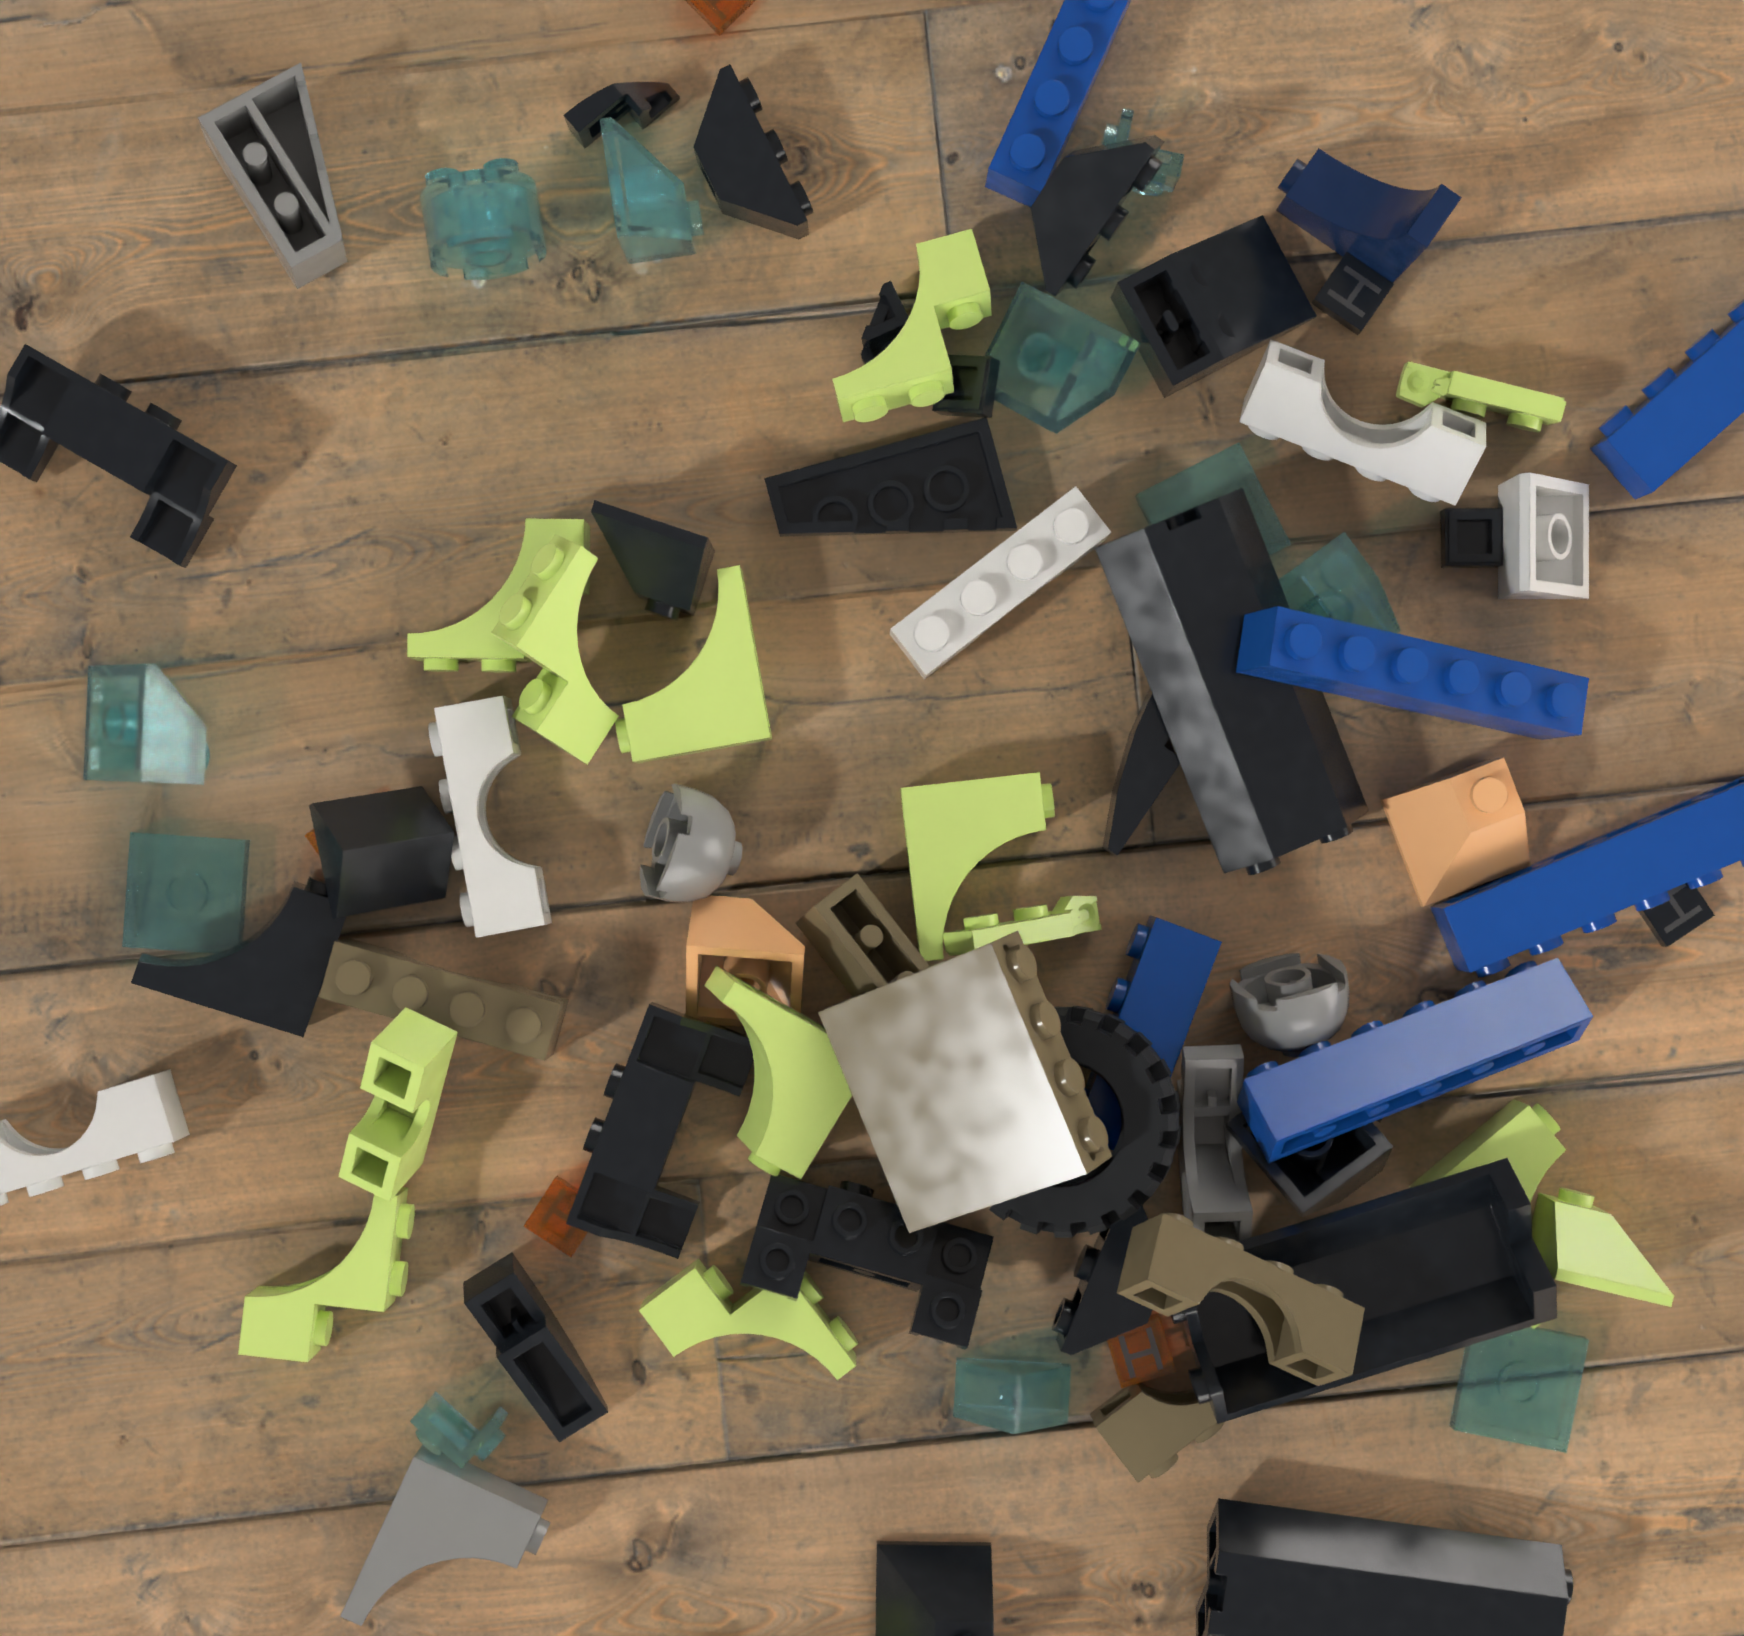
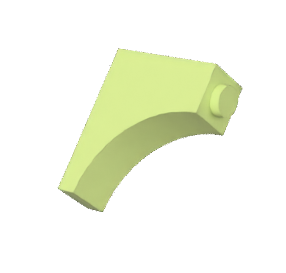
(715, 700)
(955, 828)
(796, 1078)
(1513, 1133)

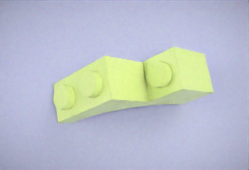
(916, 363)
(543, 627)
(472, 637)
(697, 1308)
(292, 1318)

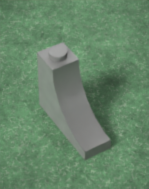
(444, 1517)

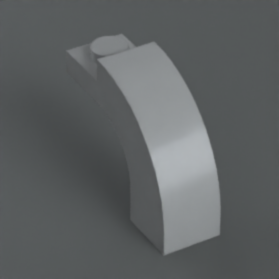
(1208, 1154)

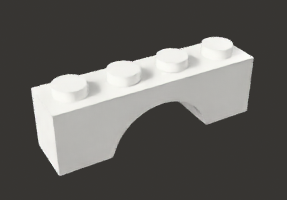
(1426, 453)
(999, 582)
(475, 746)
(127, 1120)

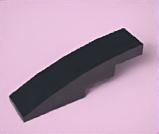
(1141, 775)

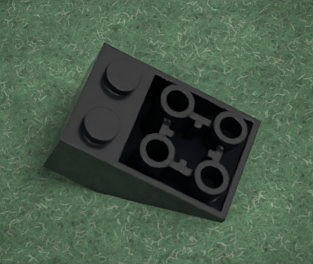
(1211, 304)

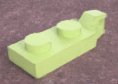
(1475, 395)
(1034, 923)

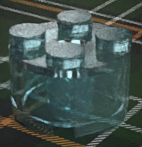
(482, 220)

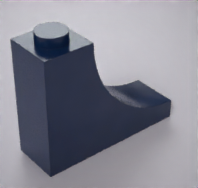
(1362, 215)

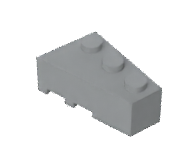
(279, 171)

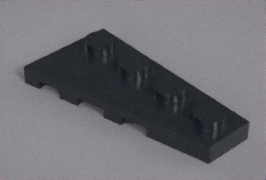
(906, 487)

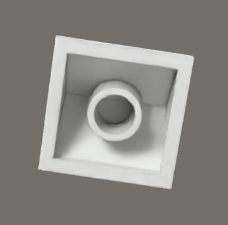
(1544, 538)

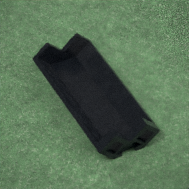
(1250, 747)
(1425, 1263)
(1372, 1577)

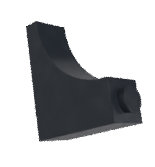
(266, 977)

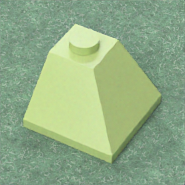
(1592, 1249)

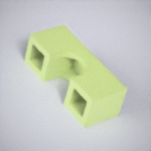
(407, 1077)

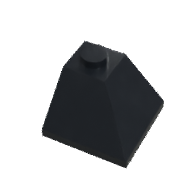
(657, 558)
(1322, 1172)
(934, 1589)

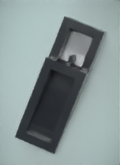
(534, 1347)

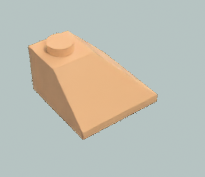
(1460, 830)
(748, 945)

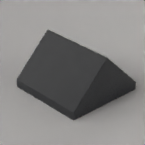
(382, 850)

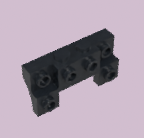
(57, 406)
(630, 1148)
(869, 1239)

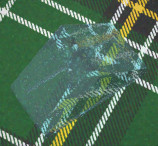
(1011, 1394)

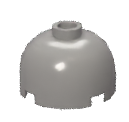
(690, 846)
(1291, 1002)

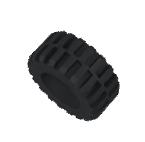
(1145, 1141)

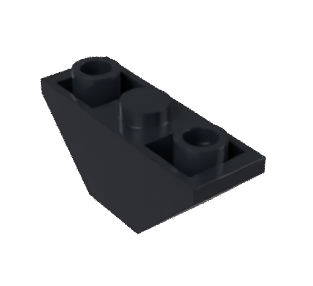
(746, 163)
(1085, 203)
(1096, 1308)

